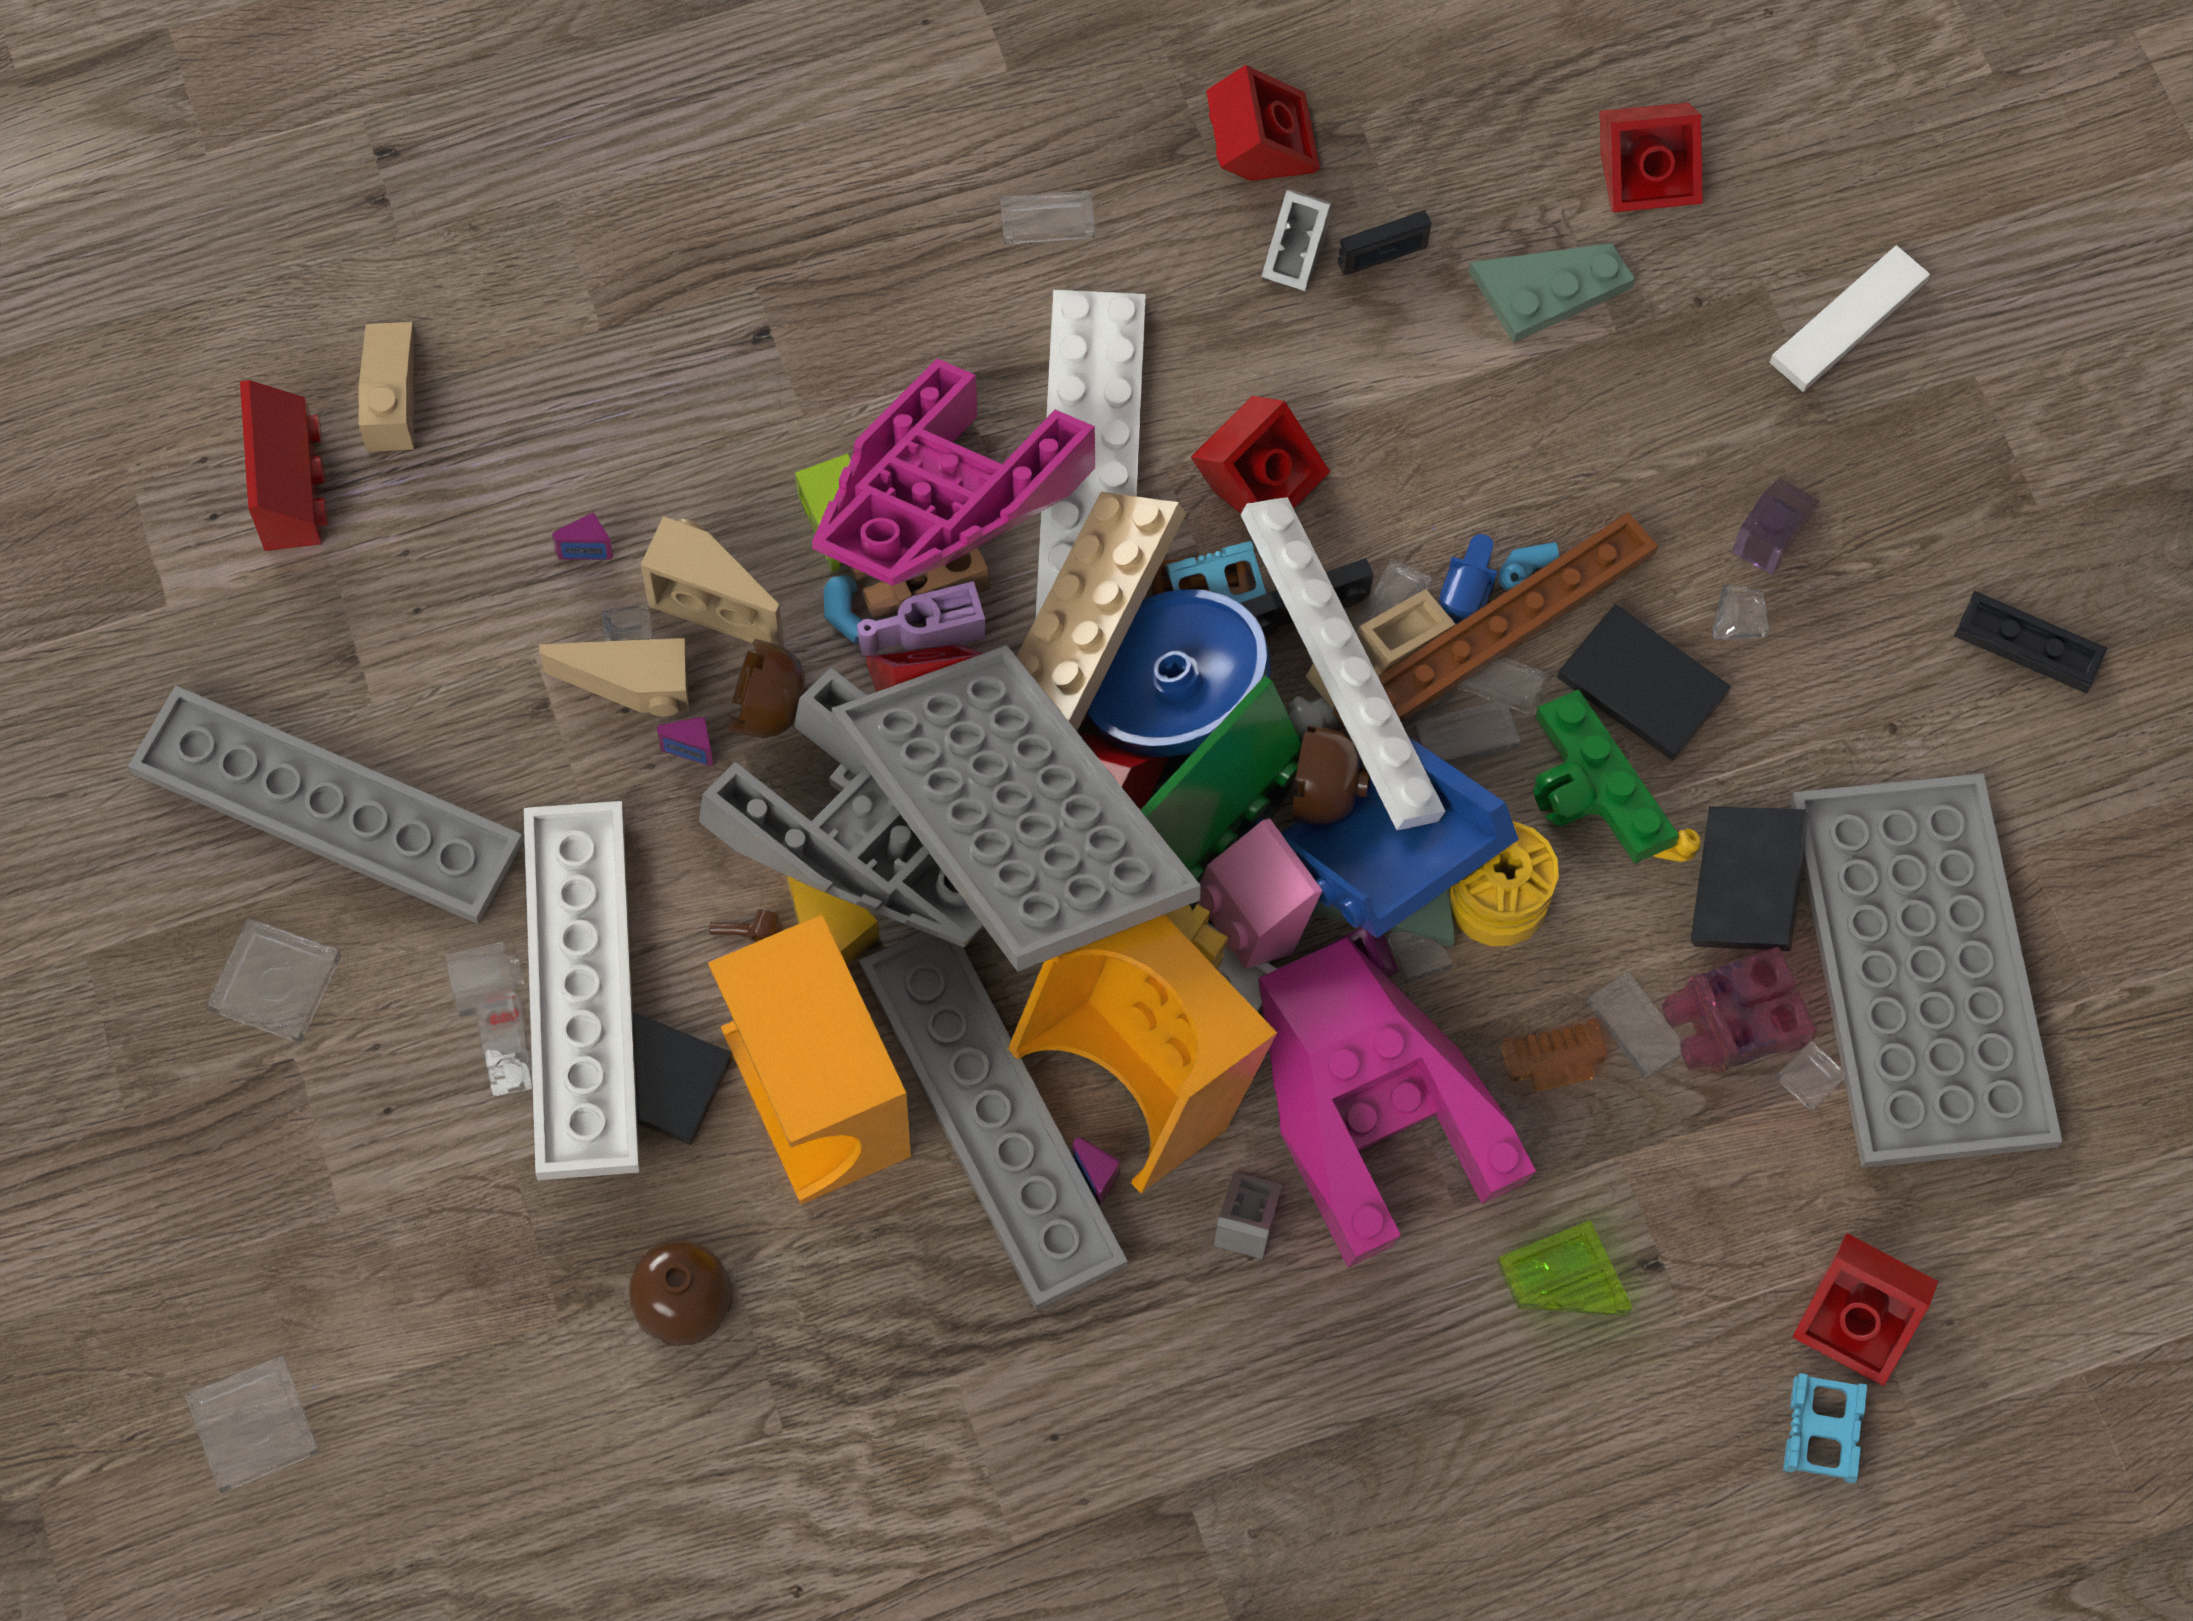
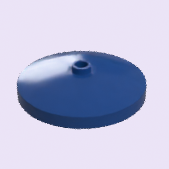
(1179, 673)

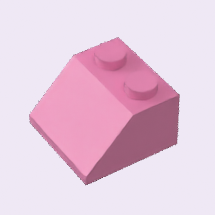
(1259, 896)

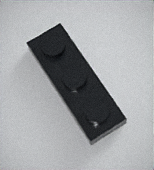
(1350, 583)

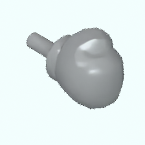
(1313, 714)

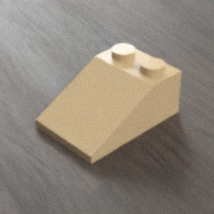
(702, 583)

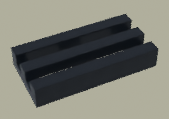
(1384, 243)

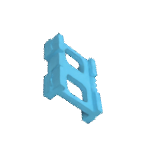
(1213, 567)
(1809, 1424)

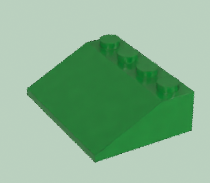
(1227, 779)

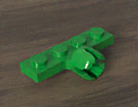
(1597, 780)

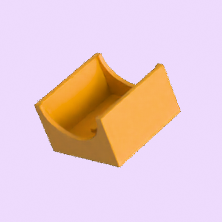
(1159, 1024)
(812, 1059)

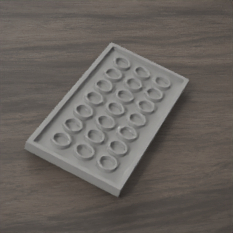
(1015, 807)
(1925, 972)

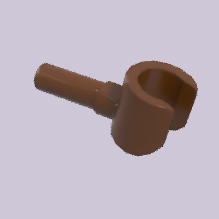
(763, 926)

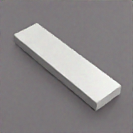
(1849, 318)

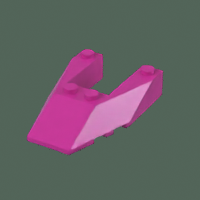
(925, 501)
(1360, 1067)

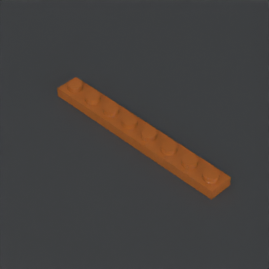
(1515, 616)

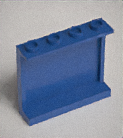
(1388, 873)

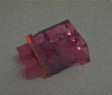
(1740, 1013)

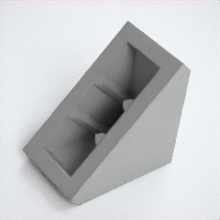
(1297, 239)
(1247, 1215)

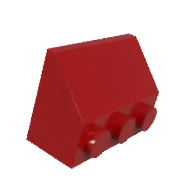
(282, 467)

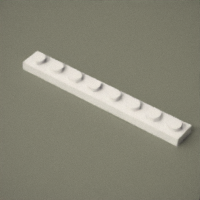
(1343, 664)

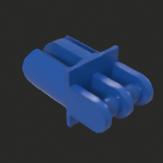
(1469, 580)

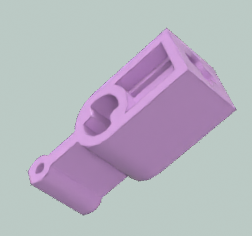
(950, 617)

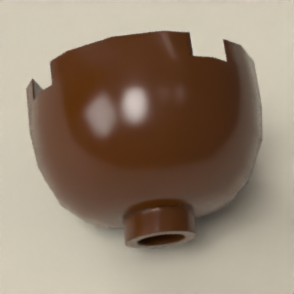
(767, 691)
(1328, 777)
(680, 1292)

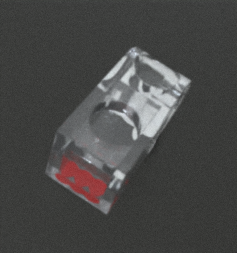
(505, 1044)

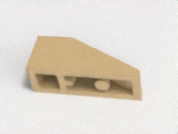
(387, 387)
(634, 673)

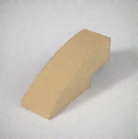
(1396, 635)

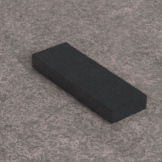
(2030, 642)

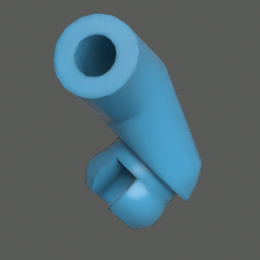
(1524, 563)
(838, 604)

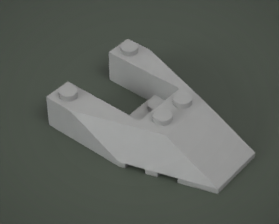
(854, 846)

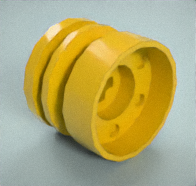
(1504, 909)

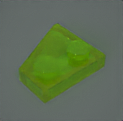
(1565, 1274)

